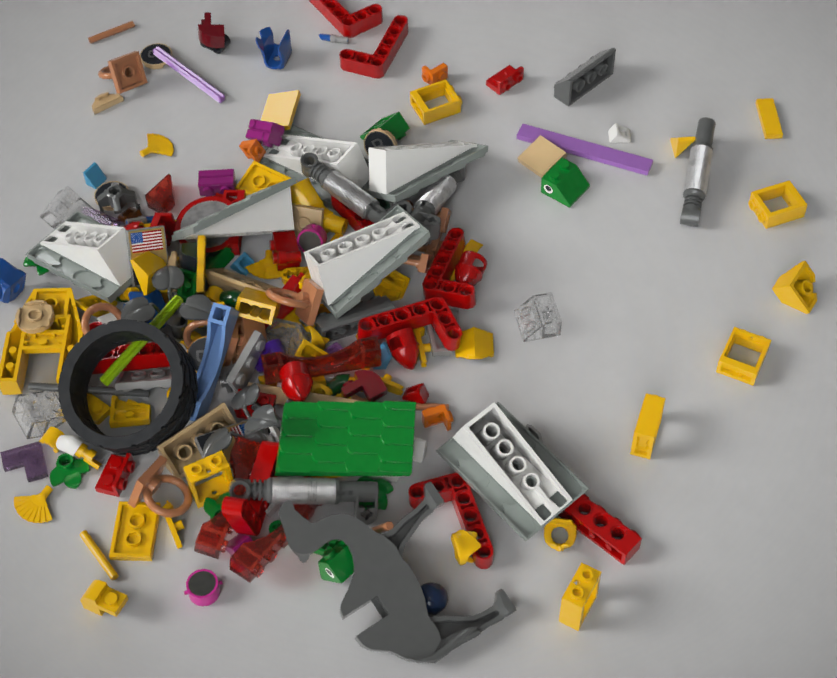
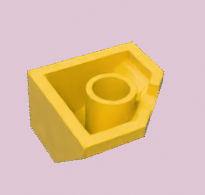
(796, 288)

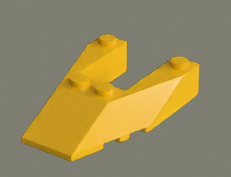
(56, 339)

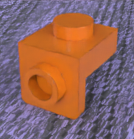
(436, 74)
(252, 149)
(437, 415)

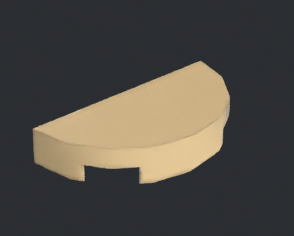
(106, 101)

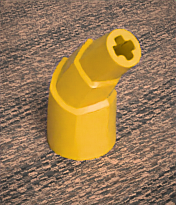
(305, 194)

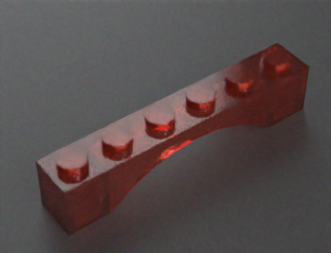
(359, 355)
(213, 533)
(254, 555)

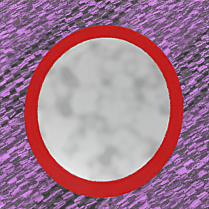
(199, 209)

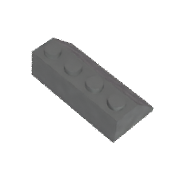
(585, 77)
(347, 324)

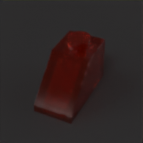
(161, 196)

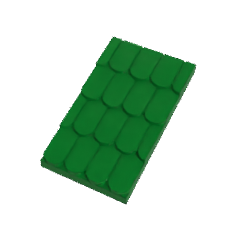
(347, 439)

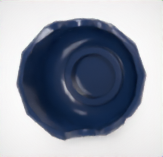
(435, 597)

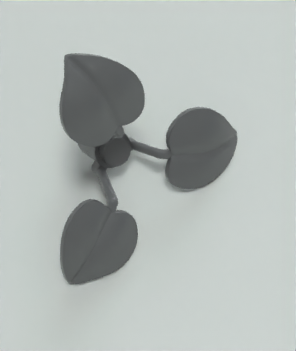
(169, 277)
(261, 419)

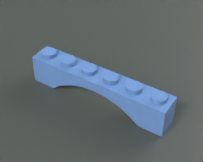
(219, 333)

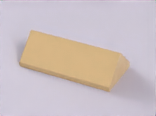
(232, 280)
(181, 447)

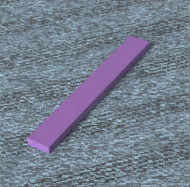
(588, 150)

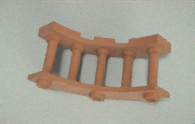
(425, 260)

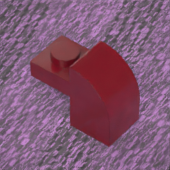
(211, 34)
(365, 381)

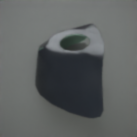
(189, 256)

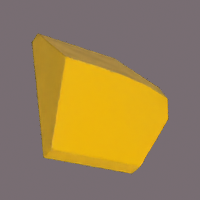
(145, 267)
(392, 286)
(85, 302)
(475, 344)

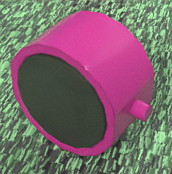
(311, 237)
(203, 587)

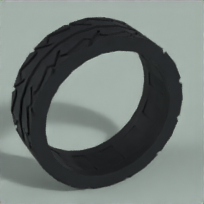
(82, 362)

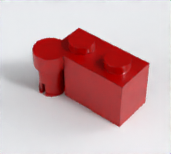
(285, 250)

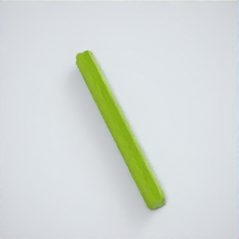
(133, 349)

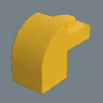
(101, 599)

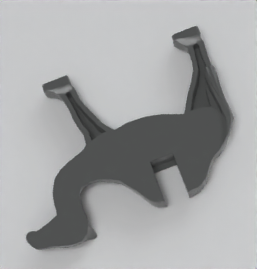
(390, 583)

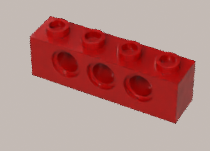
(620, 549)

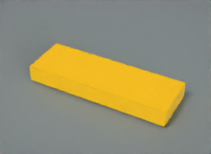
(769, 118)

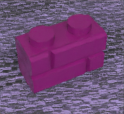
(265, 132)
(216, 181)

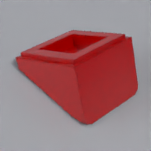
(416, 393)

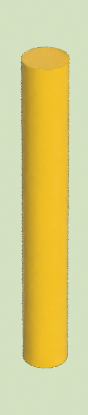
(99, 555)

